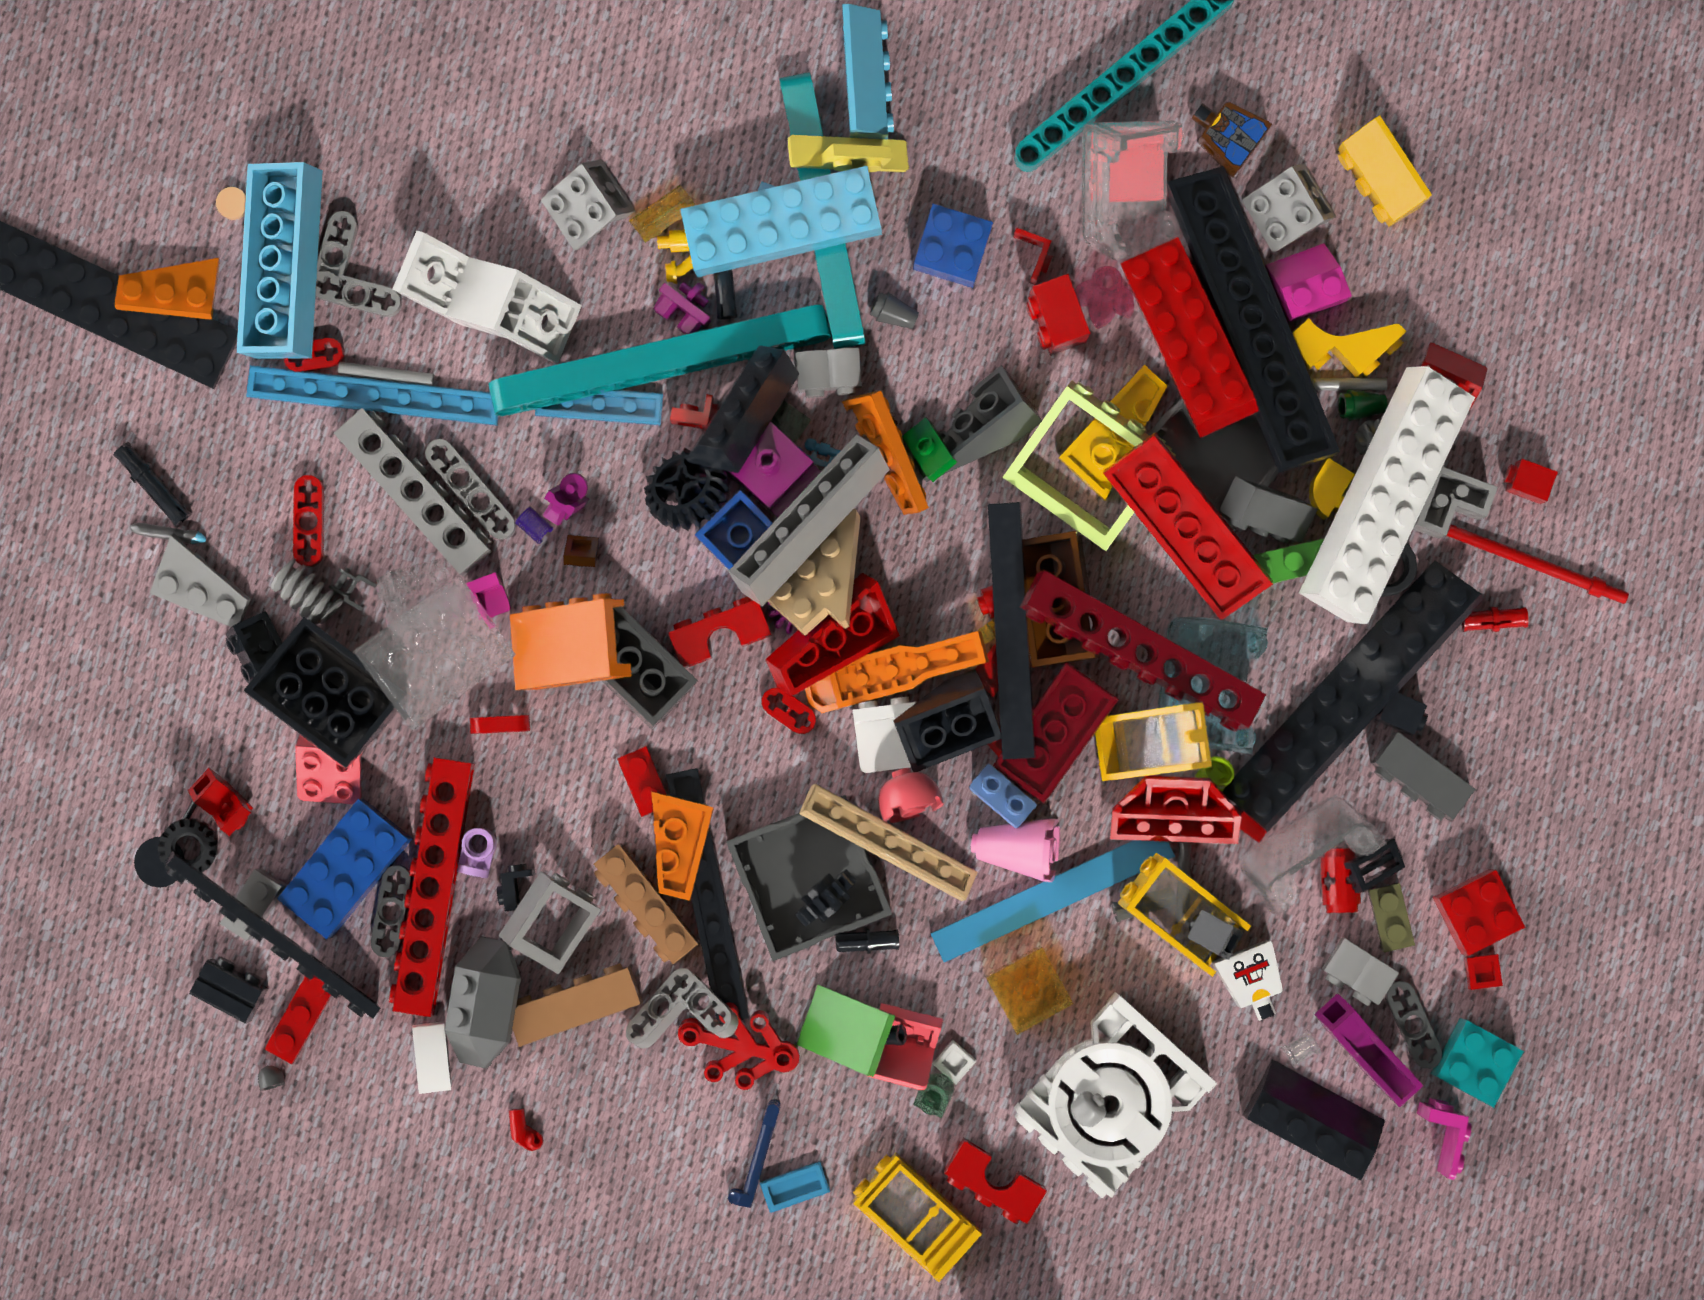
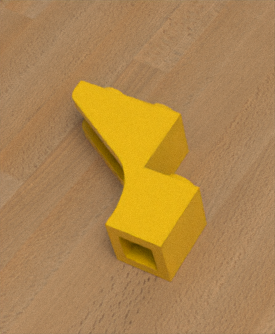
(1355, 351)

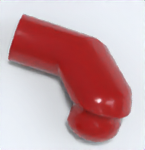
(522, 1133)

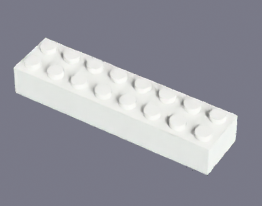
(1387, 494)

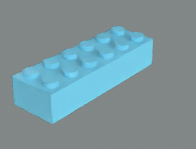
(781, 221)
(279, 260)

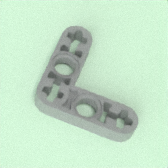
(337, 272)
(687, 999)

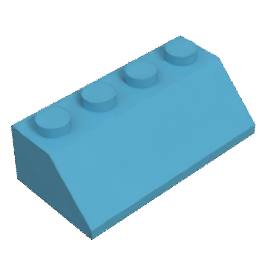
(865, 72)

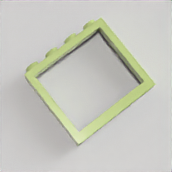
(1051, 498)

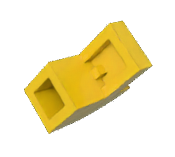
(1328, 487)

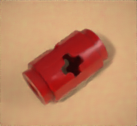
(1341, 896)

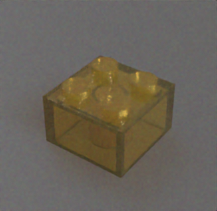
(1029, 989)

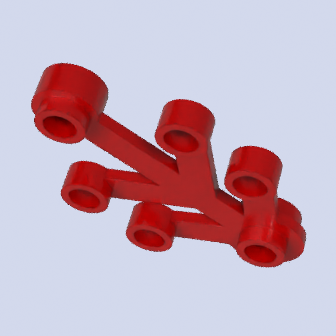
(743, 1047)

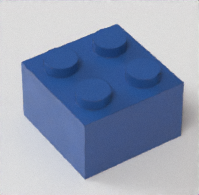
(952, 245)
(733, 529)

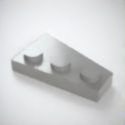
(197, 586)

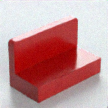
(1456, 368)

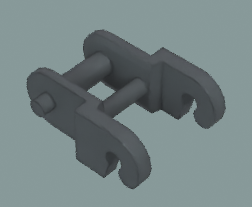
(336, 589)

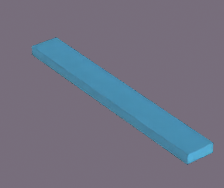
(371, 395)
(1046, 897)

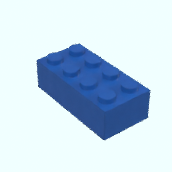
(344, 868)

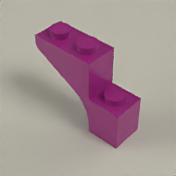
(1368, 1050)

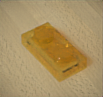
(661, 214)

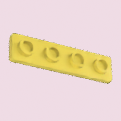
(847, 153)

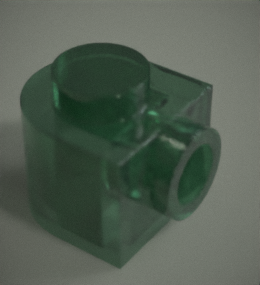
(936, 1096)

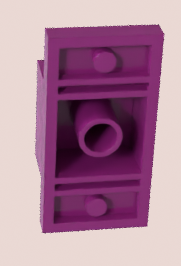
(776, 471)

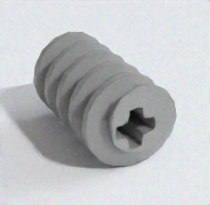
(304, 593)

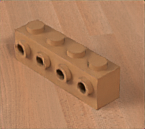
(650, 908)
(575, 1005)

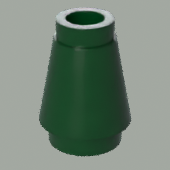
(1361, 404)

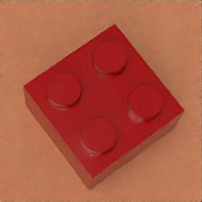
(1058, 315)
(1478, 912)

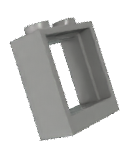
(530, 907)

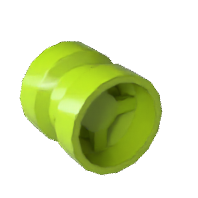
(1220, 772)

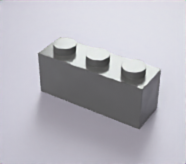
(1267, 511)
(1422, 777)

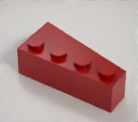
(829, 646)

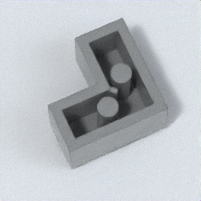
(1453, 494)

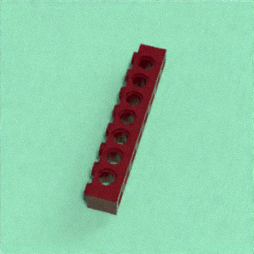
(1244, 698)

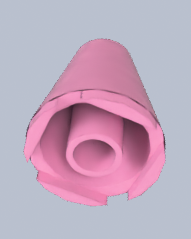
(1021, 849)

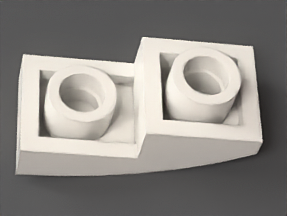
(431, 1057)

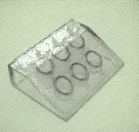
(434, 653)

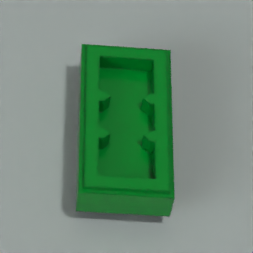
(929, 449)

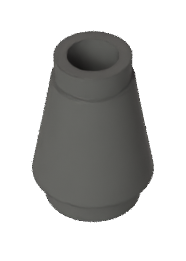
(893, 311)

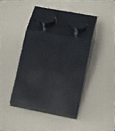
(947, 722)

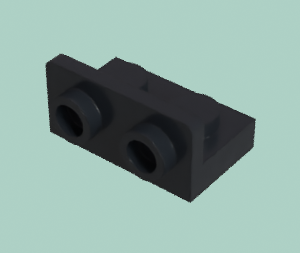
(253, 643)

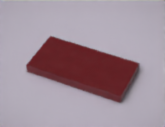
(1063, 727)

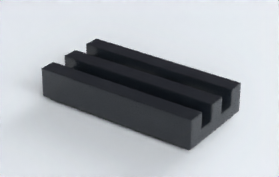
(1358, 873)

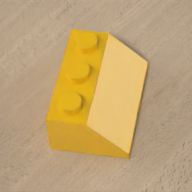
(1383, 172)

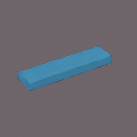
(611, 406)

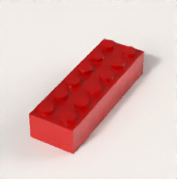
(1189, 337)

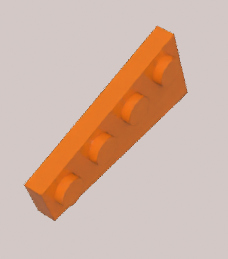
(878, 425)

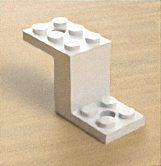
(487, 297)

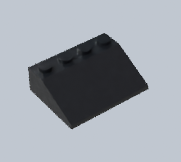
(322, 693)

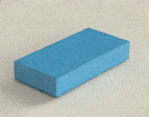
(794, 1186)

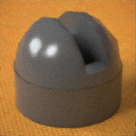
(270, 1076)

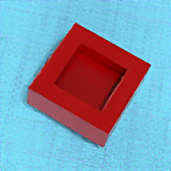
(1483, 971)

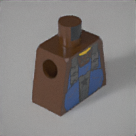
(1230, 134)

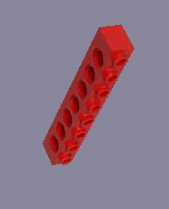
(423, 1001)

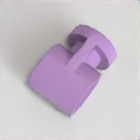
(477, 863)

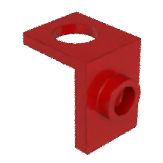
(1044, 259)

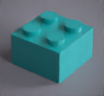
(1477, 1062)

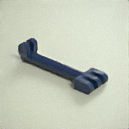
(746, 1196)

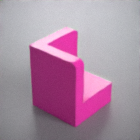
(490, 594)

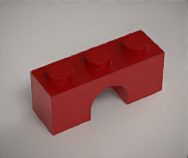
(692, 639)
(1017, 1199)

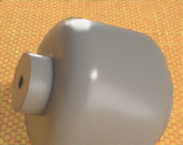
(1088, 1109)

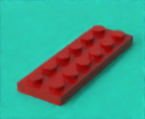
(1188, 526)

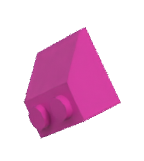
(1308, 282)

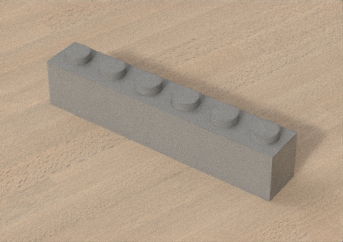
(809, 520)

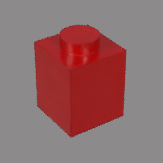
(1530, 480)

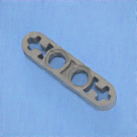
(467, 492)

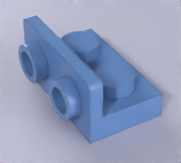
(1002, 796)

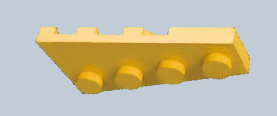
(1099, 445)

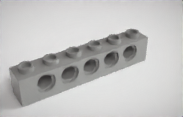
(355, 435)

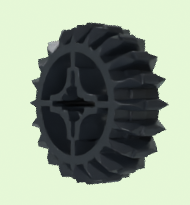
(695, 495)

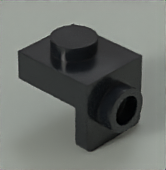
(508, 893)

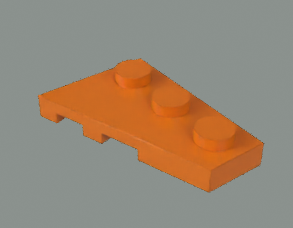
(171, 290)

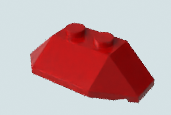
(1176, 812)

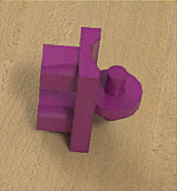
(671, 300)
(566, 498)

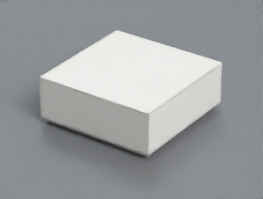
(954, 1061)

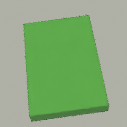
(845, 1030)

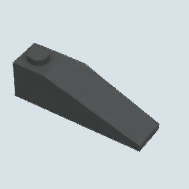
(991, 422)

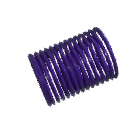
(528, 530)

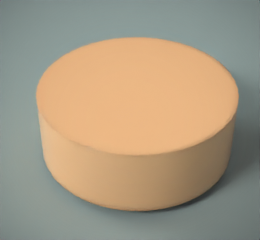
(231, 203)

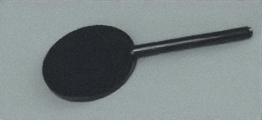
(148, 863)

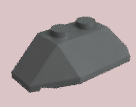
(483, 1002)

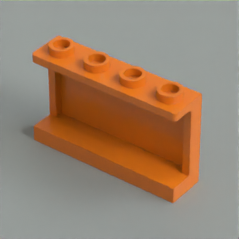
(566, 643)

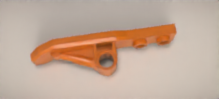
(895, 671)

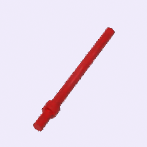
(1595, 586)

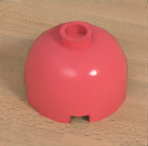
(908, 796)

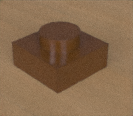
(581, 551)

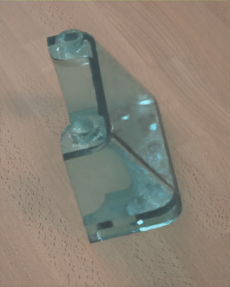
(1227, 647)

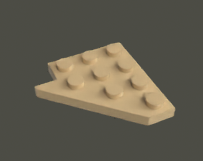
(823, 581)

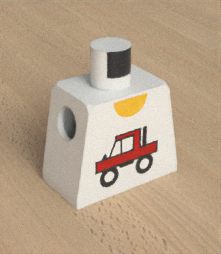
(1252, 977)

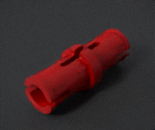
(1496, 619)

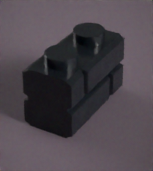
(229, 989)

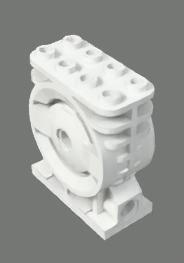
(1047, 1104)

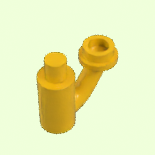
(677, 243)

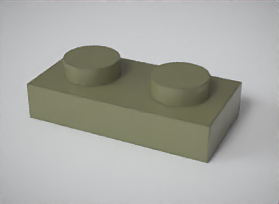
(1391, 917)

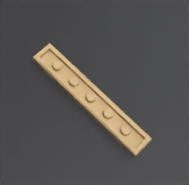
(888, 842)

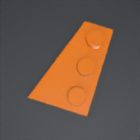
(680, 841)

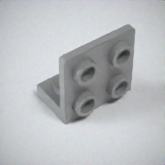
(586, 203)
(1288, 207)

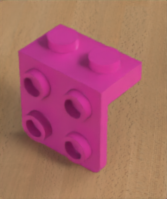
(1457, 1132)

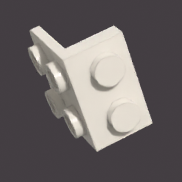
(877, 736)

